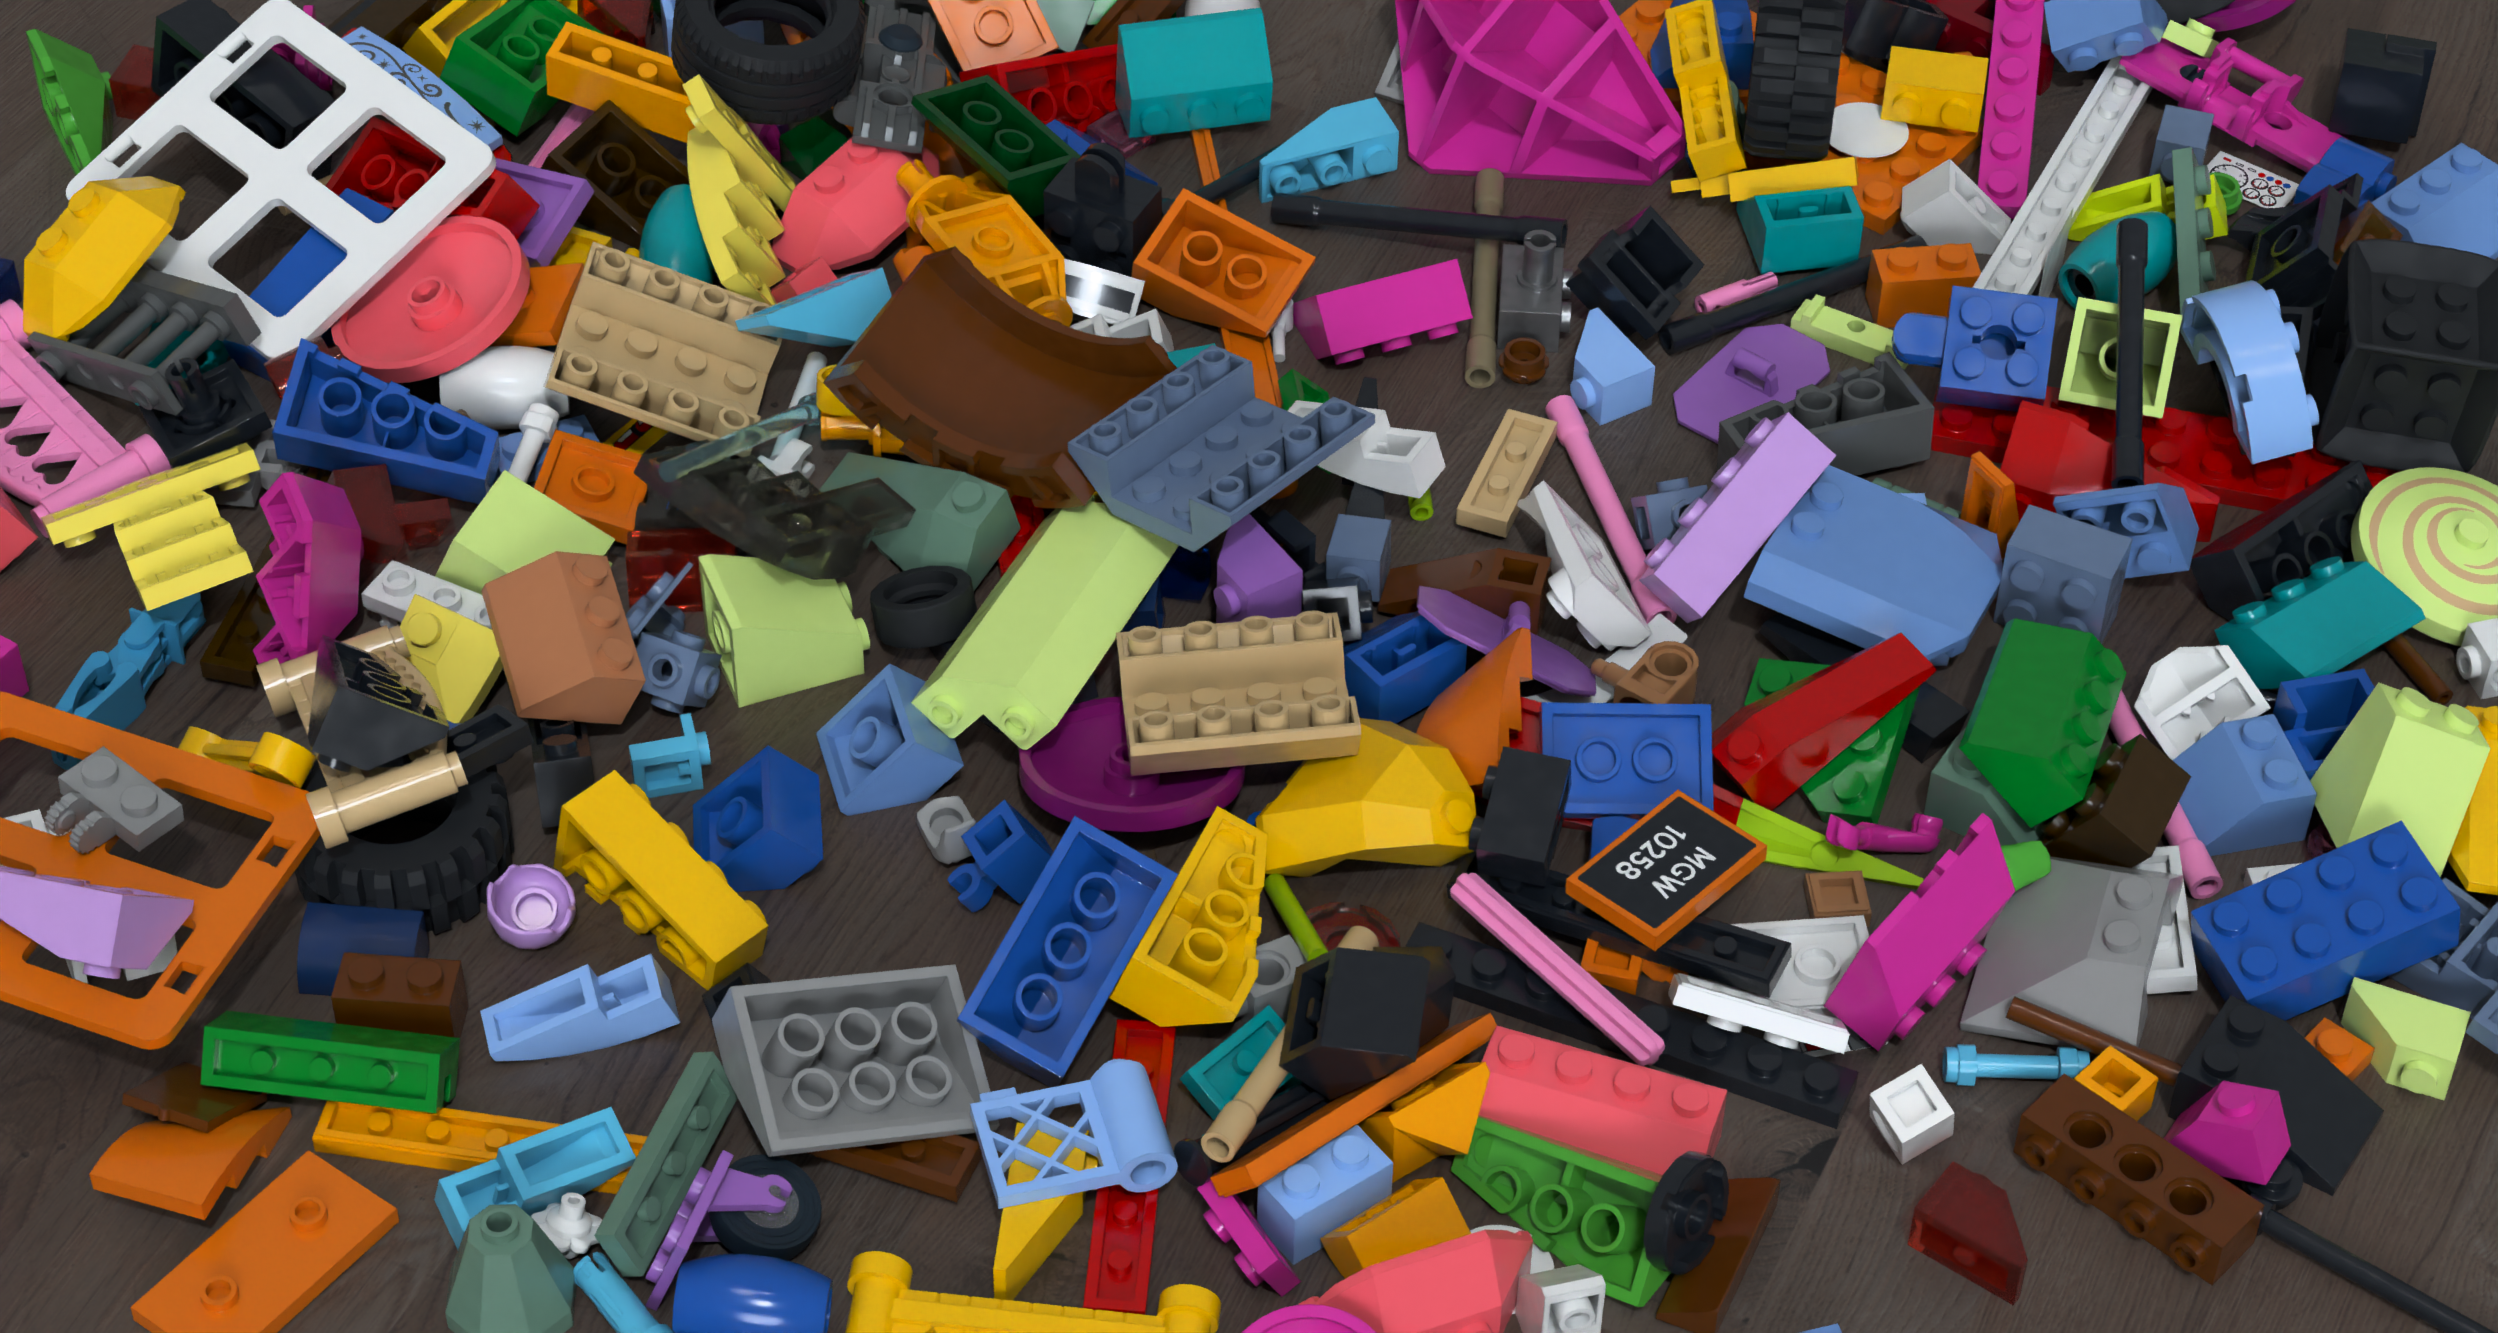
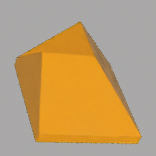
(1430, 1118)

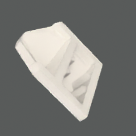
(2195, 693)

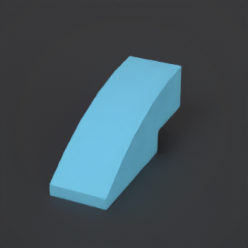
(537, 1170)

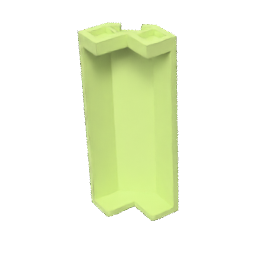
(1045, 625)

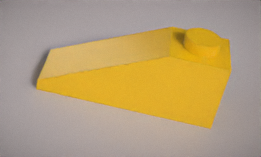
(1035, 1228)

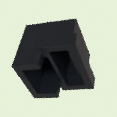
(2381, 85)
(1636, 274)

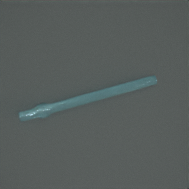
(724, 447)

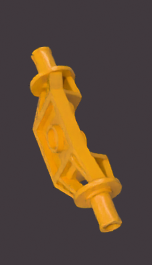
(992, 234)

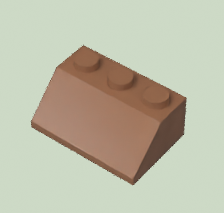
(565, 639)

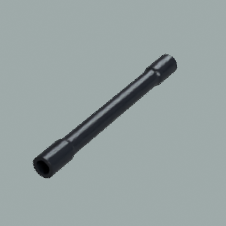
(1317, 211)
(2131, 261)
(1704, 326)

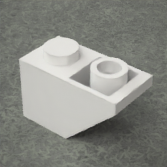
(1561, 1301)

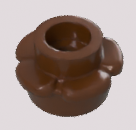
(1524, 360)

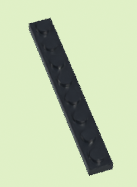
(1692, 1046)

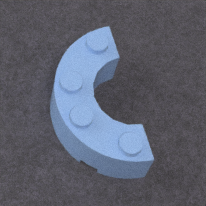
(2258, 365)

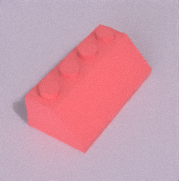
(1599, 1101)

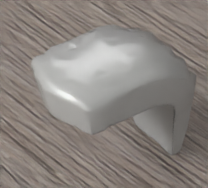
(942, 825)

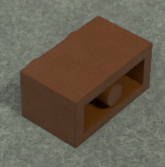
(401, 994)

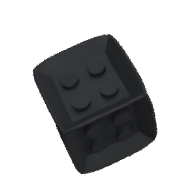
(2407, 357)

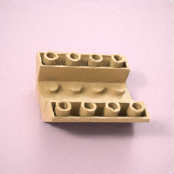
(661, 348)
(1236, 693)

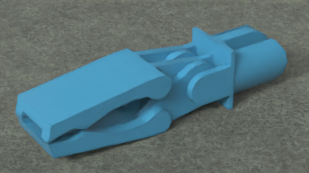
(114, 683)

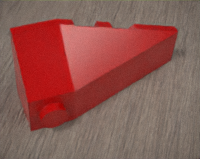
(1062, 86)
(2057, 456)
(1802, 727)

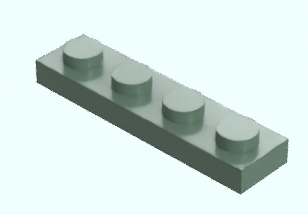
(2193, 224)
(666, 1165)

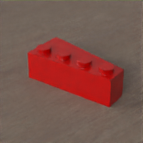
(393, 166)

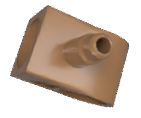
(1660, 676)

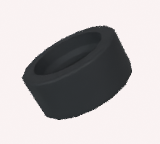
(923, 606)

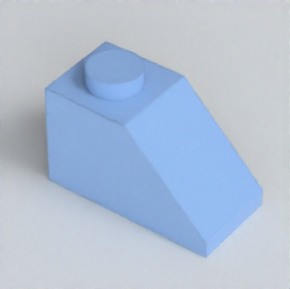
(1610, 372)

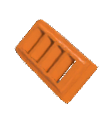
(1990, 500)

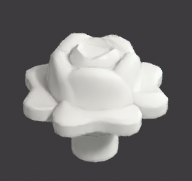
(569, 1225)

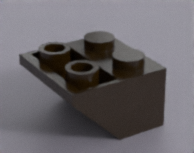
(2122, 809)

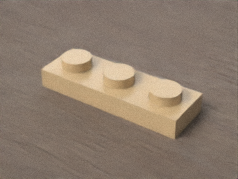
(1506, 473)

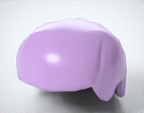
(530, 905)

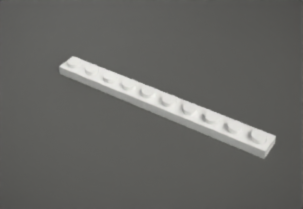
(2065, 181)

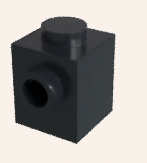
(1345, 598)

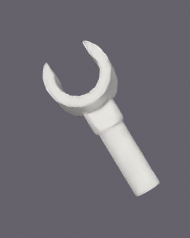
(1278, 332)

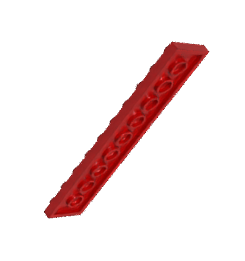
(2184, 441)

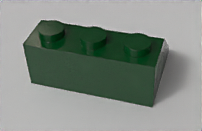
(997, 137)

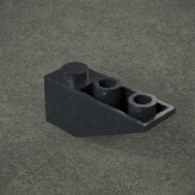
(560, 764)

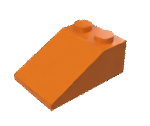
(1218, 268)

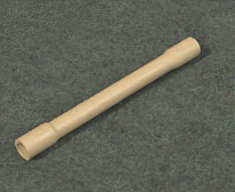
(1240, 1115)

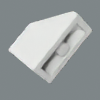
(1952, 209)

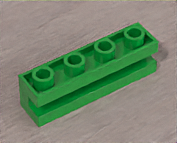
(330, 1061)

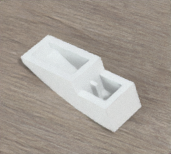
(1385, 456)

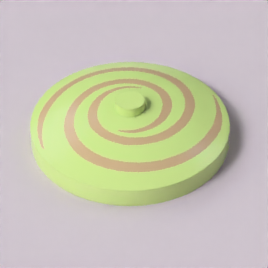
(2436, 543)

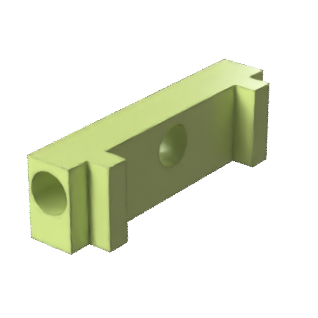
(1843, 331)

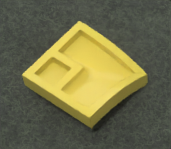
(453, 655)

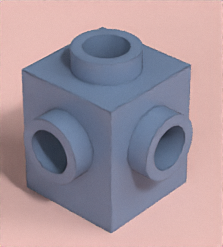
(1658, 513)
(678, 669)

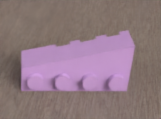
(1735, 515)

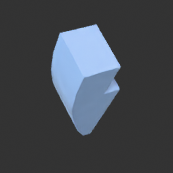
(581, 1012)

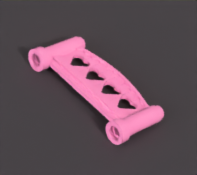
(73, 434)

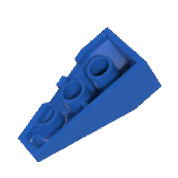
(1736, 38)

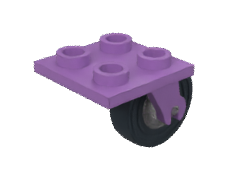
(750, 1207)

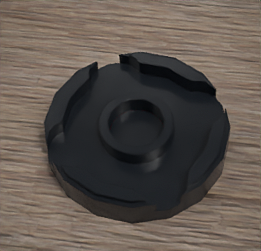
(1683, 1212)

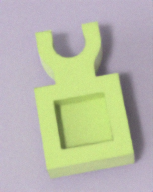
(2193, 37)

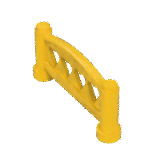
(887, 1305)

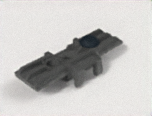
(892, 69)

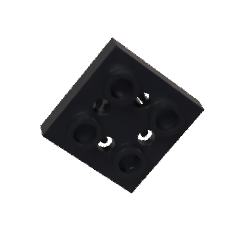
(215, 413)

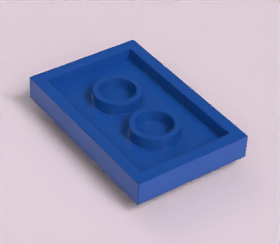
(1629, 754)

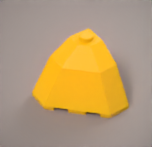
(1386, 804)

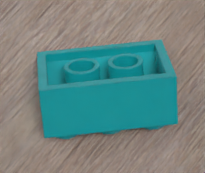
(1193, 73)
(2318, 622)

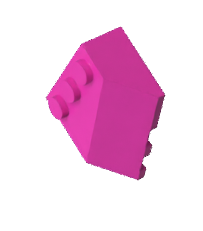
(1926, 941)

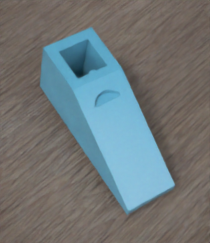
(1332, 150)

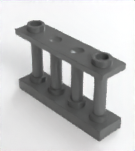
(150, 297)

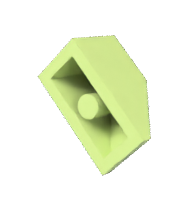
(2411, 1036)

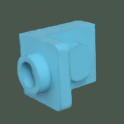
(671, 763)

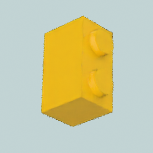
(1934, 89)

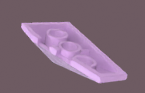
(90, 921)

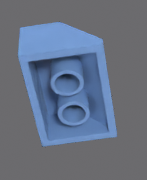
(2448, 203)

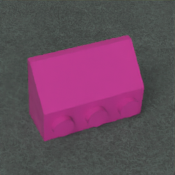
(1384, 312)

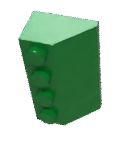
(2043, 716)

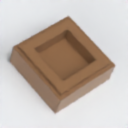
(1837, 895)

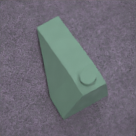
(956, 516)

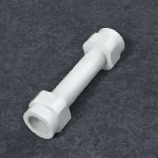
(537, 427)

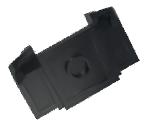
(2296, 244)

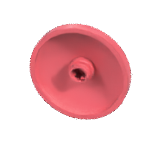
(438, 303)

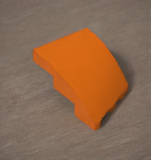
(1482, 708)
(184, 1166)

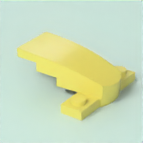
(735, 194)
(168, 526)

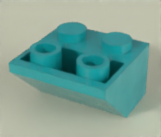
(1802, 228)

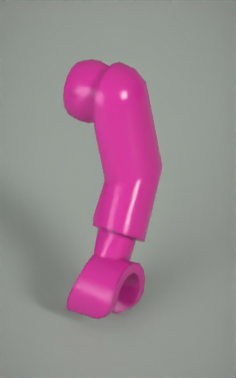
(1883, 838)

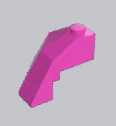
(313, 566)

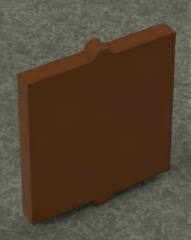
(182, 1099)

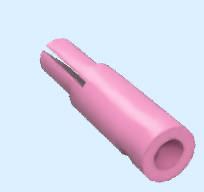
(1735, 292)

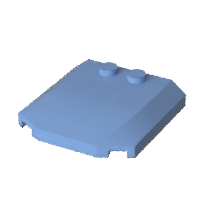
(1878, 567)

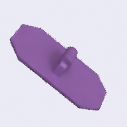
(1747, 372)
(1486, 630)

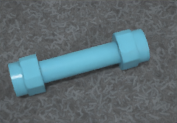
(1964, 1064)

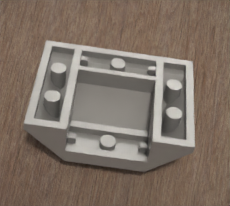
(2076, 948)

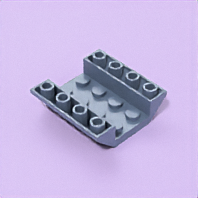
(1205, 449)

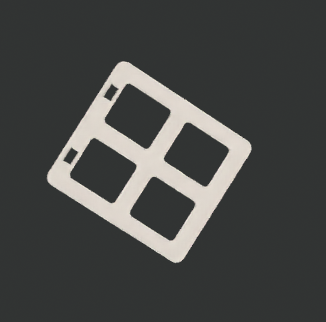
(285, 174)

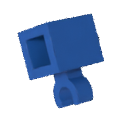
(1006, 854)

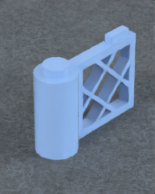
(1122, 1127)

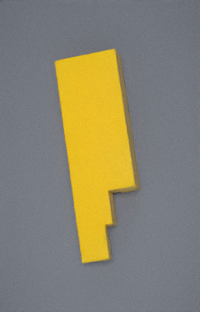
(1775, 180)

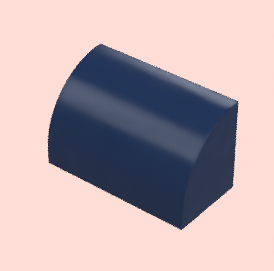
(337, 929)

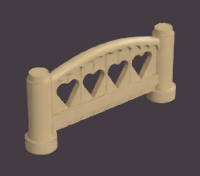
(363, 796)

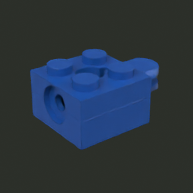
(1987, 348)

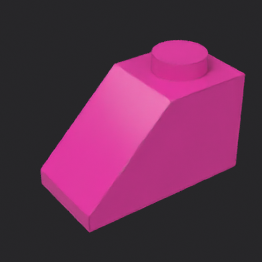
(2234, 1132)

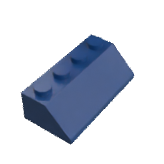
(1065, 952)

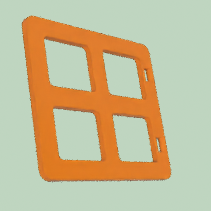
(219, 916)

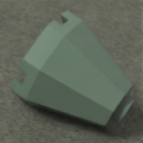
(509, 1277)

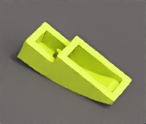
(2142, 196)

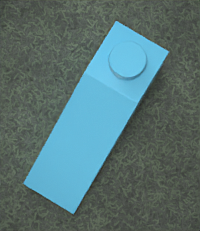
(827, 314)

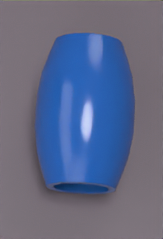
(750, 1296)

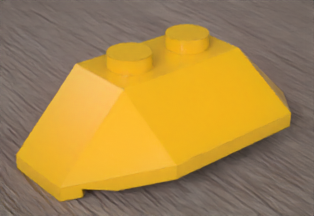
(95, 251)

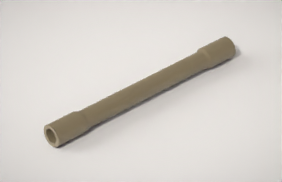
(1481, 347)

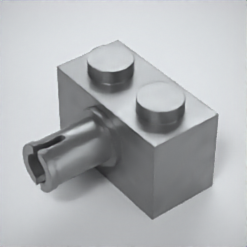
(1534, 292)

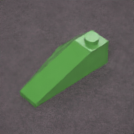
(72, 97)
(1569, 1201)

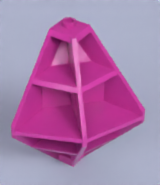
(1532, 92)

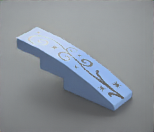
(423, 83)

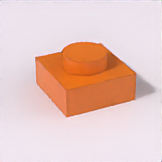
(2341, 1048)

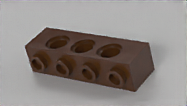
(2138, 1179)

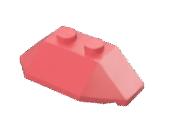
(848, 207)
(1441, 1288)

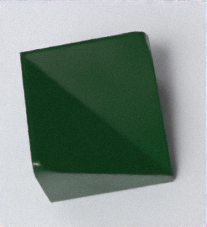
(809, 146)

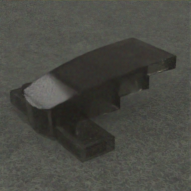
(781, 515)

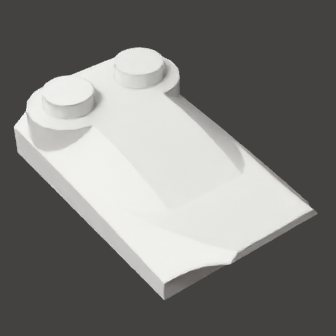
(1584, 574)

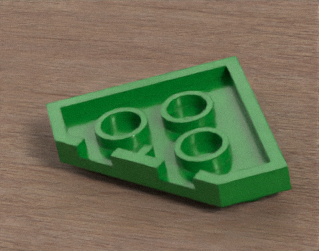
(1858, 777)

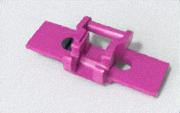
(2204, 86)

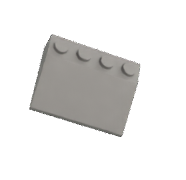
(851, 1059)

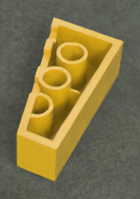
(657, 880)

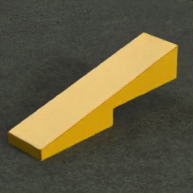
(1704, 90)

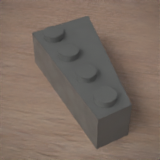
(1864, 418)

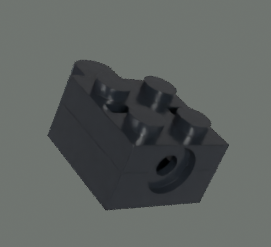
(1099, 212)

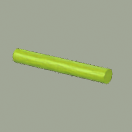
(1294, 917)

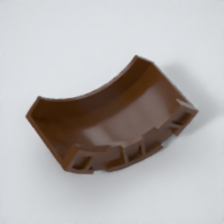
(988, 381)

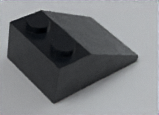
(2322, 1107)

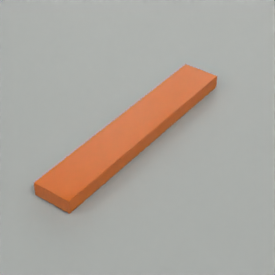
(1351, 1108)

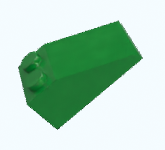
(503, 61)

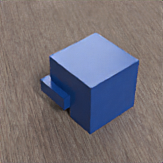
(2319, 711)

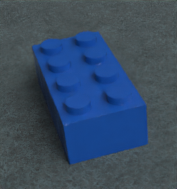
(2325, 922)

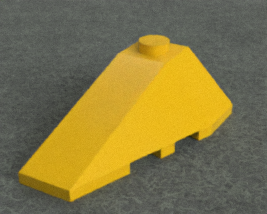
(1203, 939)

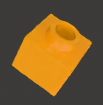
(2120, 1082)

